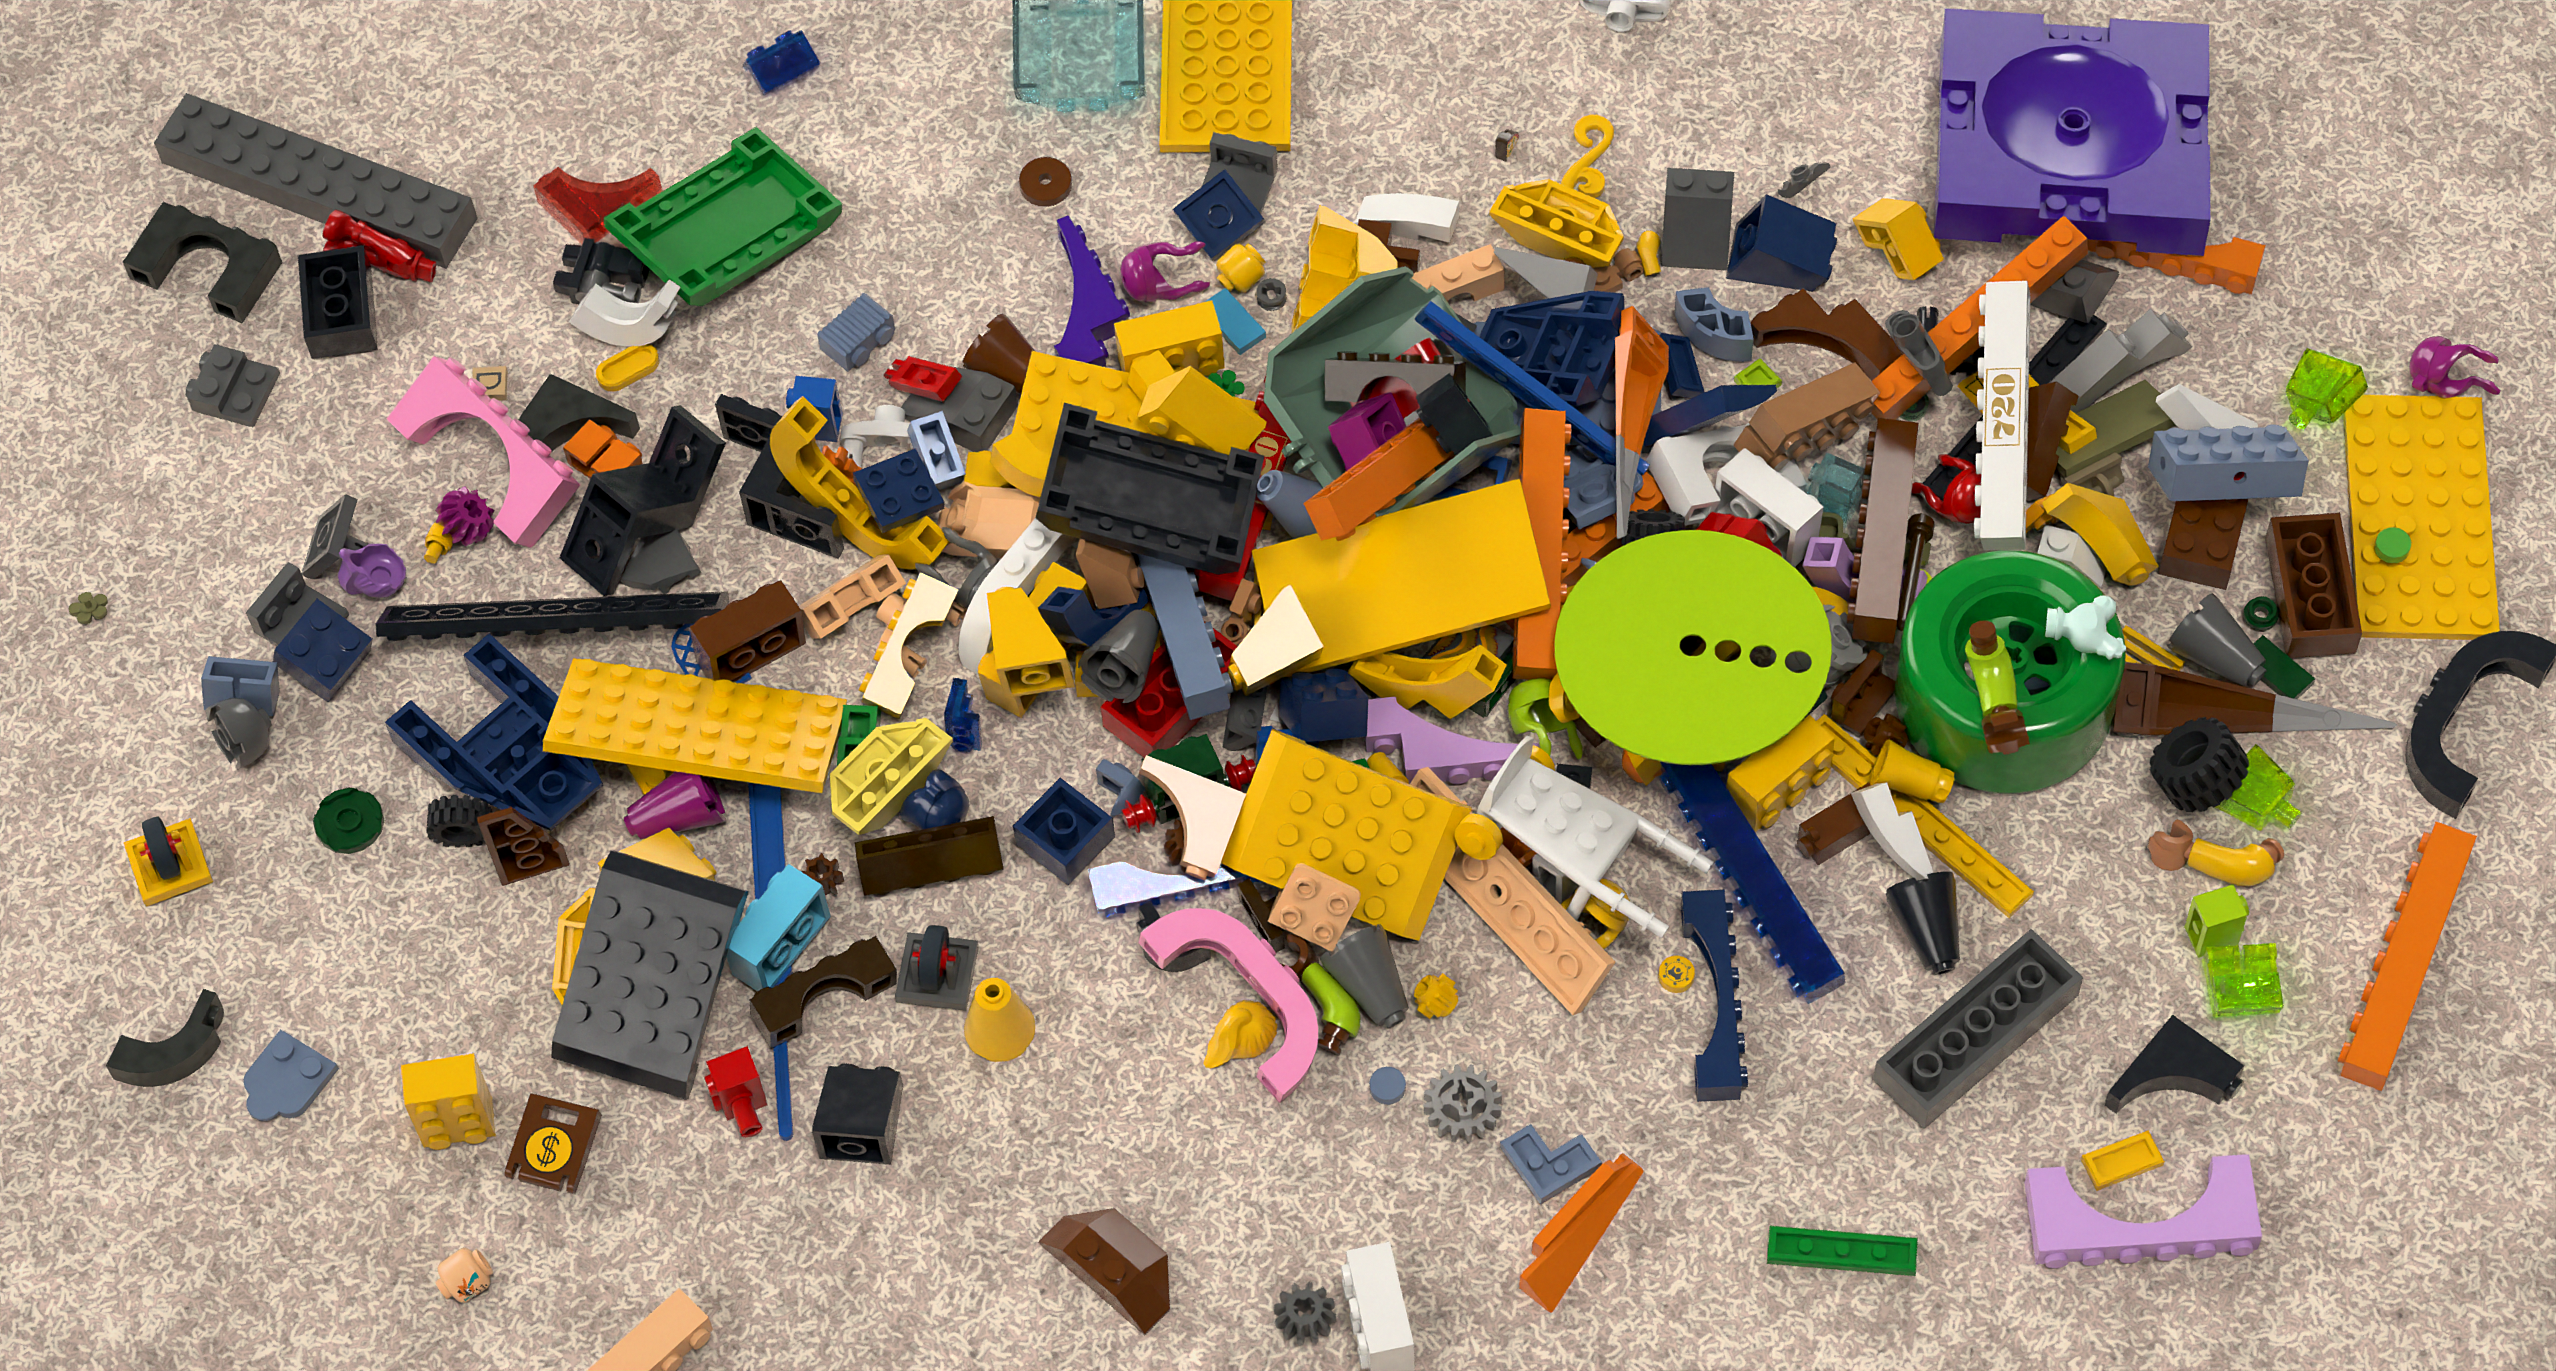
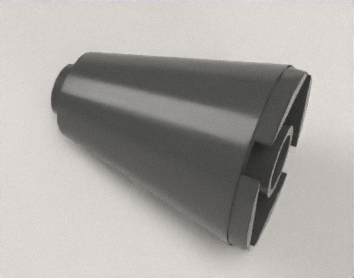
(2218, 643)
(1121, 658)
(1369, 975)

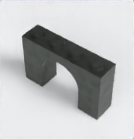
(178, 231)

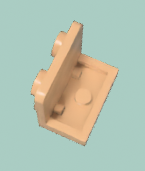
(1314, 906)

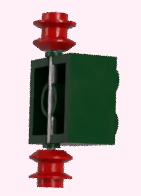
(1194, 756)

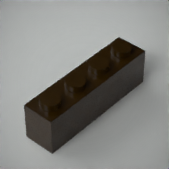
(928, 856)

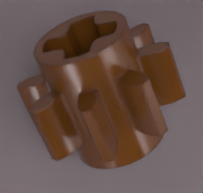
(1880, 730)
(829, 870)

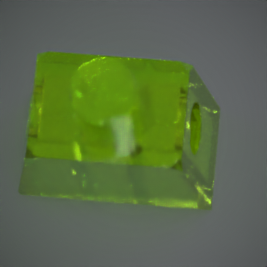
(2323, 388)
(2262, 794)

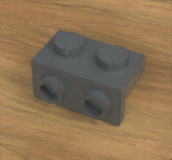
(1244, 718)

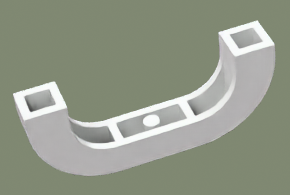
(1017, 569)

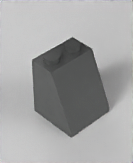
(1697, 219)

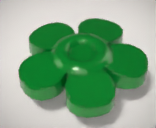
(1227, 382)

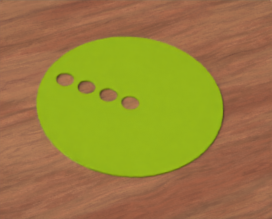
(1625, 658)

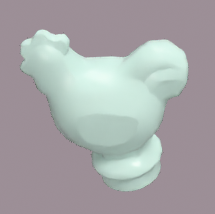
(2087, 627)

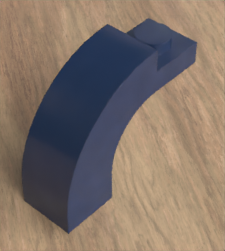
(1075, 622)

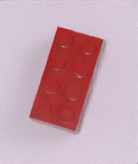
(1159, 713)

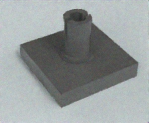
(331, 537)

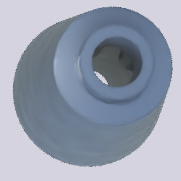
(1284, 498)

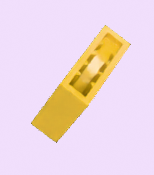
(2107, 528)

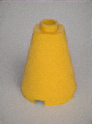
(998, 1022)

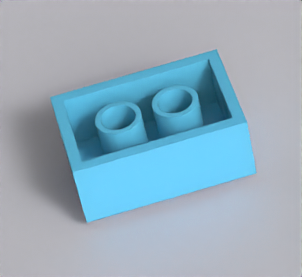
(777, 928)

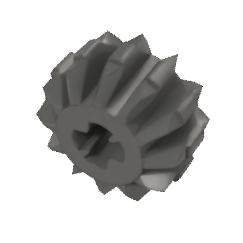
(1307, 1324)

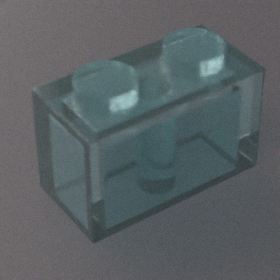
(1837, 486)

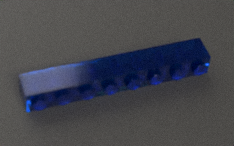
(1755, 879)

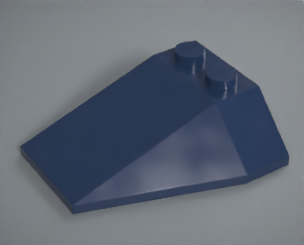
(1561, 341)

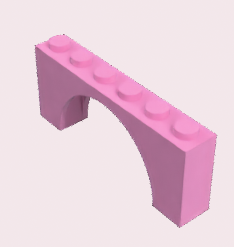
(537, 482)

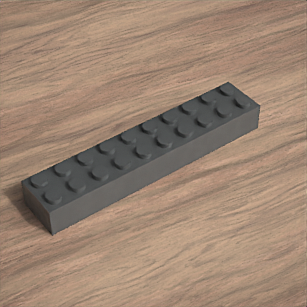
(313, 177)

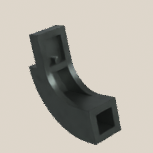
(174, 1058)

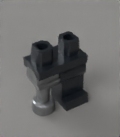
(600, 265)

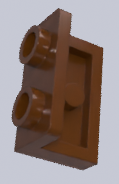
(1862, 694)

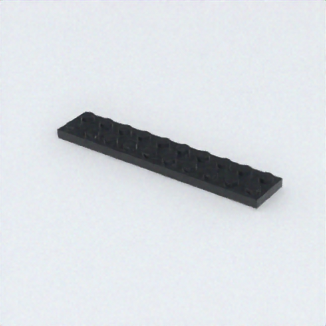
(547, 614)

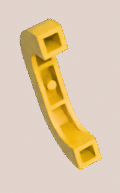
(1027, 466)
(824, 485)

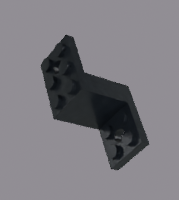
(766, 495)
(642, 500)

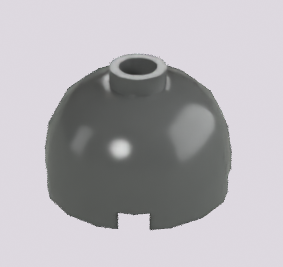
(239, 729)

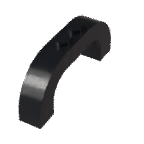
(2494, 653)

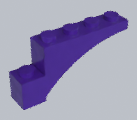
(1093, 303)

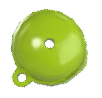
(1530, 712)

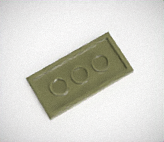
(2119, 424)

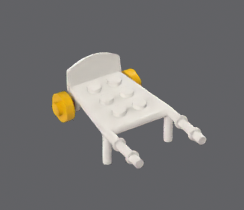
(1566, 827)

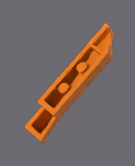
(1576, 1230)

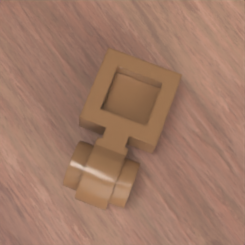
(1609, 276)
(1244, 605)

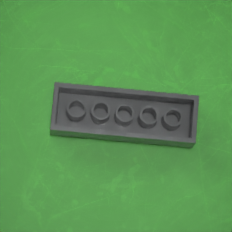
(1977, 1028)

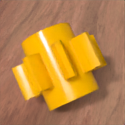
(1436, 996)

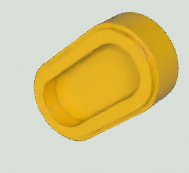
(627, 367)

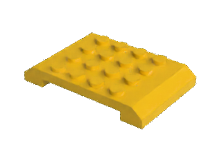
(1348, 825)

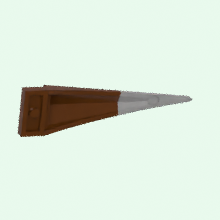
(2161, 698)

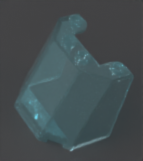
(1079, 52)

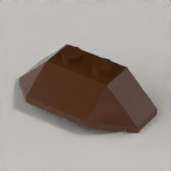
(1114, 1263)

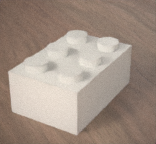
(1757, 491)
(1377, 1309)

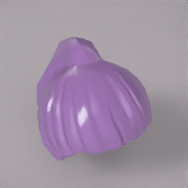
(371, 571)

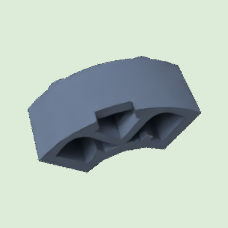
(1713, 326)

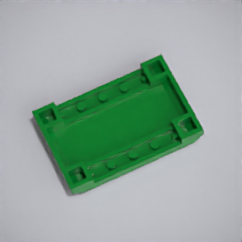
(726, 219)

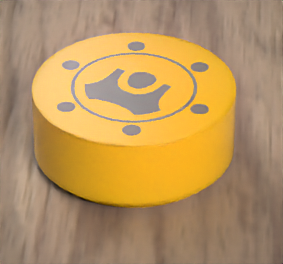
(1676, 974)

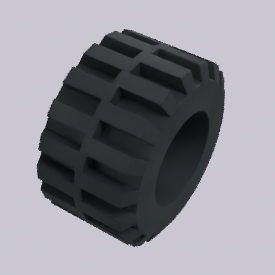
(2199, 764)

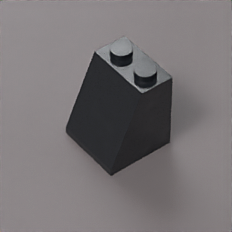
(858, 1114)

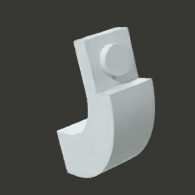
(625, 322)

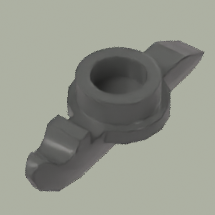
(1801, 178)

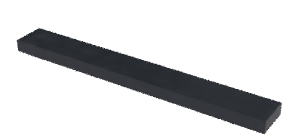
(2052, 359)

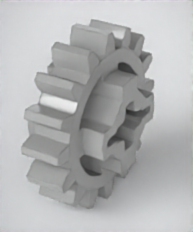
(1446, 1105)

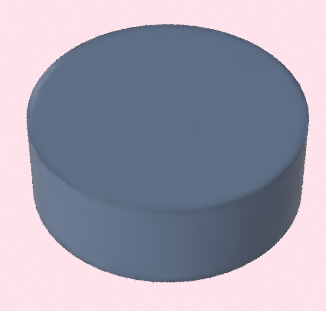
(1387, 1085)

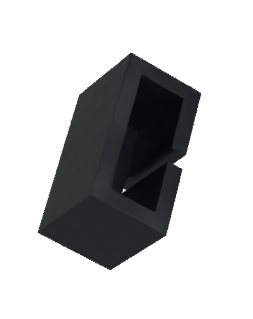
(1452, 415)

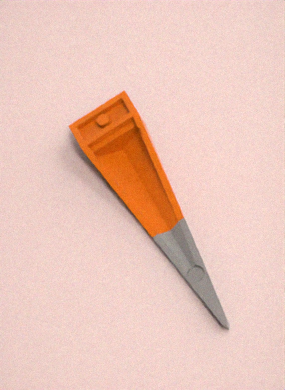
(1640, 374)

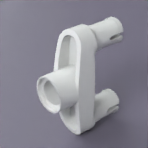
(1623, 13)
(885, 429)

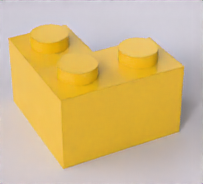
(1903, 235)

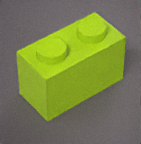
(2216, 919)

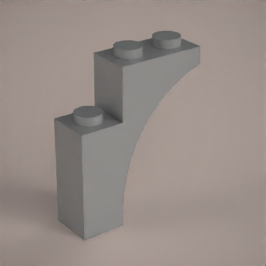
(2119, 356)

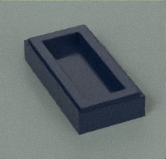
(1683, 371)

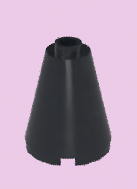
(1929, 918)

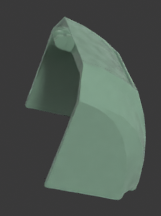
(1369, 318)

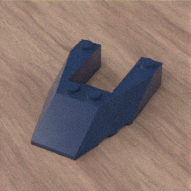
(504, 752)

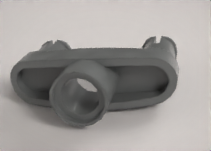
(1919, 350)

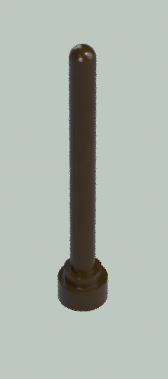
(1919, 531)

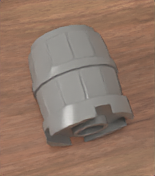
(1846, 651)

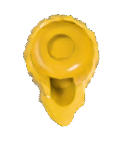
(1241, 1033)

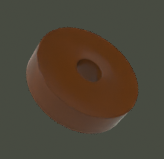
(1045, 194)

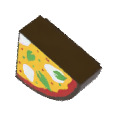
(1505, 143)

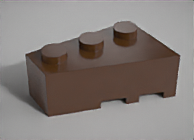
(2047, 420)

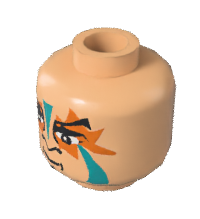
(463, 1275)

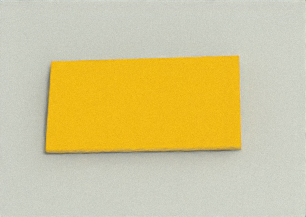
(1412, 574)

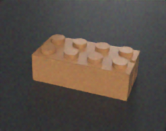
(1809, 417)

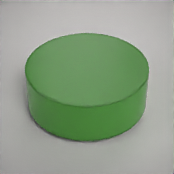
(2392, 545)

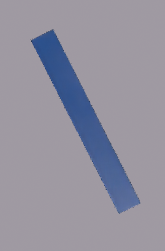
(1518, 381)

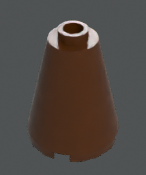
(1001, 352)

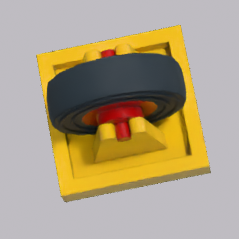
(167, 860)

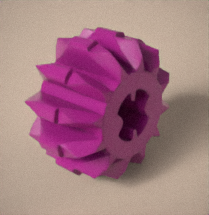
(465, 516)

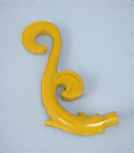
(1581, 170)

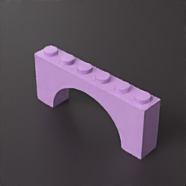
(2071, 1231)

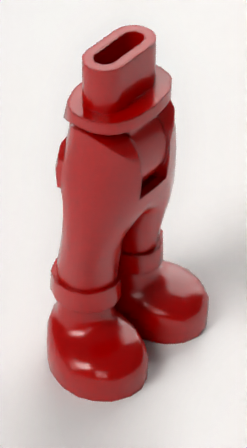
(383, 252)

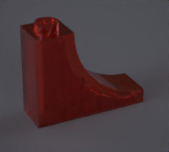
(584, 204)

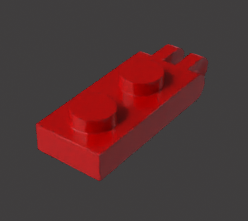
(923, 378)

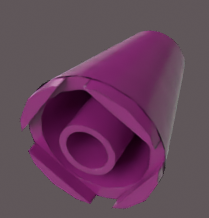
(676, 803)

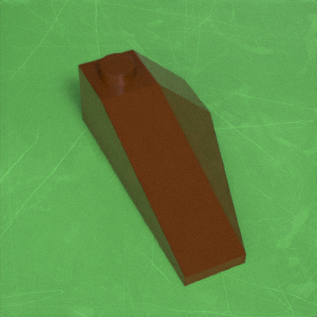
(520, 846)

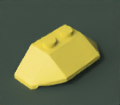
(884, 772)

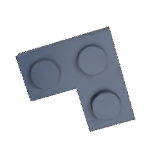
(1547, 1171)

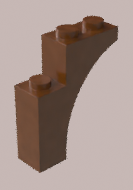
(1845, 331)

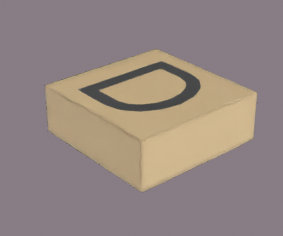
(494, 380)

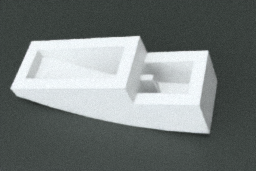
(1412, 214)
(1893, 830)

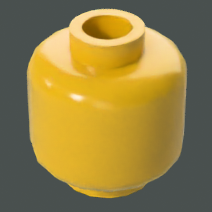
(1240, 268)

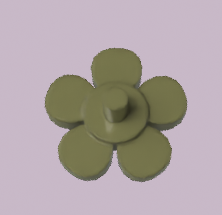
(89, 607)

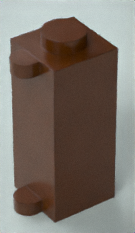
(1832, 830)

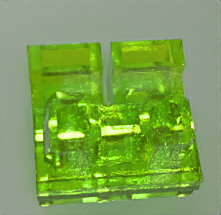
(2243, 981)

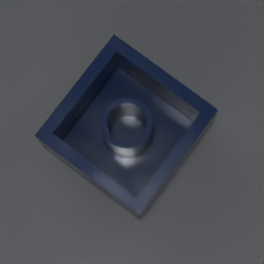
(322, 650)
(1323, 706)
(1064, 831)

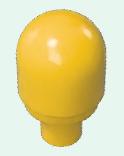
(436, 542)

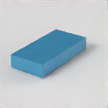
(1236, 323)

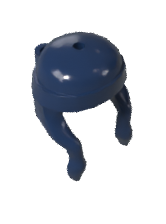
(937, 804)

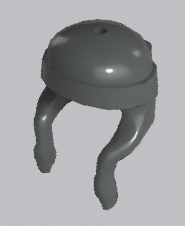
(977, 575)

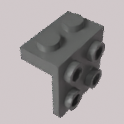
(1247, 162)

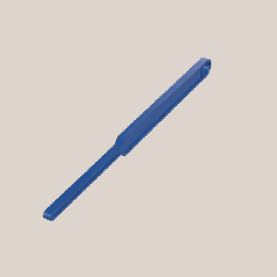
(768, 859)

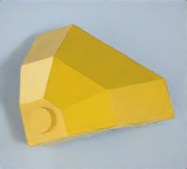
(1337, 258)

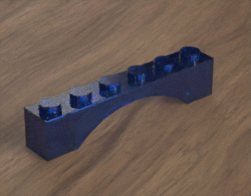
(1124, 886)

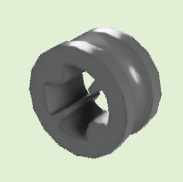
(1279, 290)

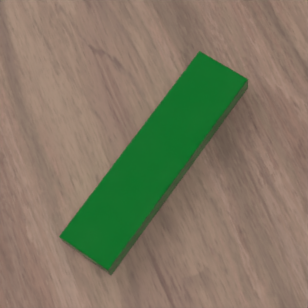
(1842, 1250)

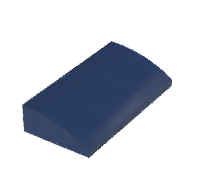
(1705, 410)

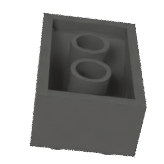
(973, 410)

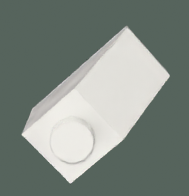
(2074, 551)

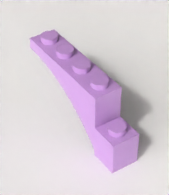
(1427, 745)

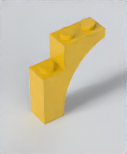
(1444, 683)

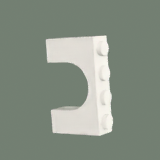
(1681, 474)

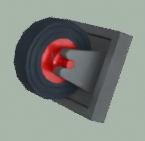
(937, 969)

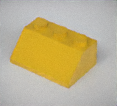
(1199, 413)

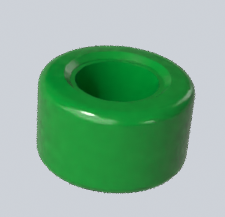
(1943, 702)

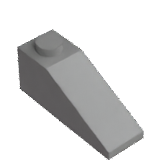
(1549, 275)

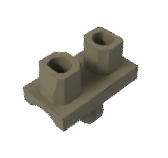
(2099, 476)

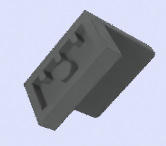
(284, 604)

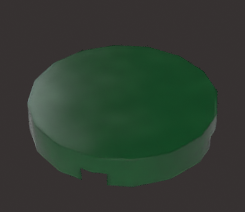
(354, 830)

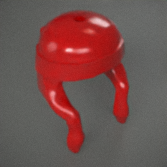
(1960, 495)

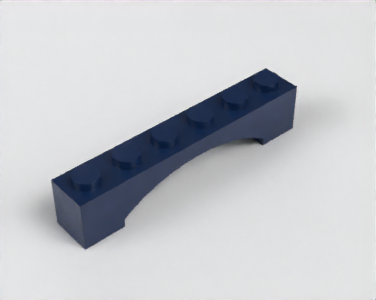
(1706, 922)

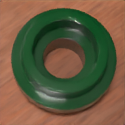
(2264, 605)

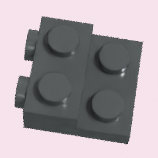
(231, 386)

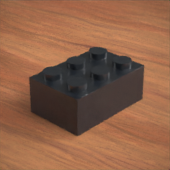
(337, 302)

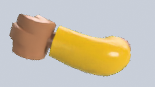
(2235, 866)

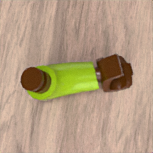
(1996, 684)
(1339, 1009)

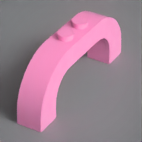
(1256, 963)

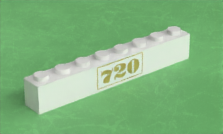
(2004, 416)

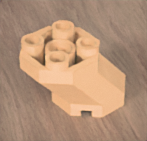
(988, 516)

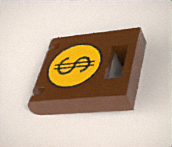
(552, 1148)

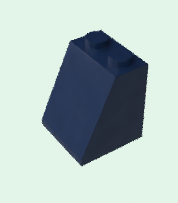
(1782, 246)

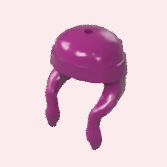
(1144, 280)
(2432, 363)

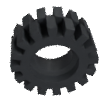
(1651, 523)
(456, 821)

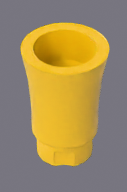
(1911, 773)

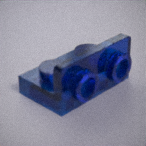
(781, 62)
(960, 720)

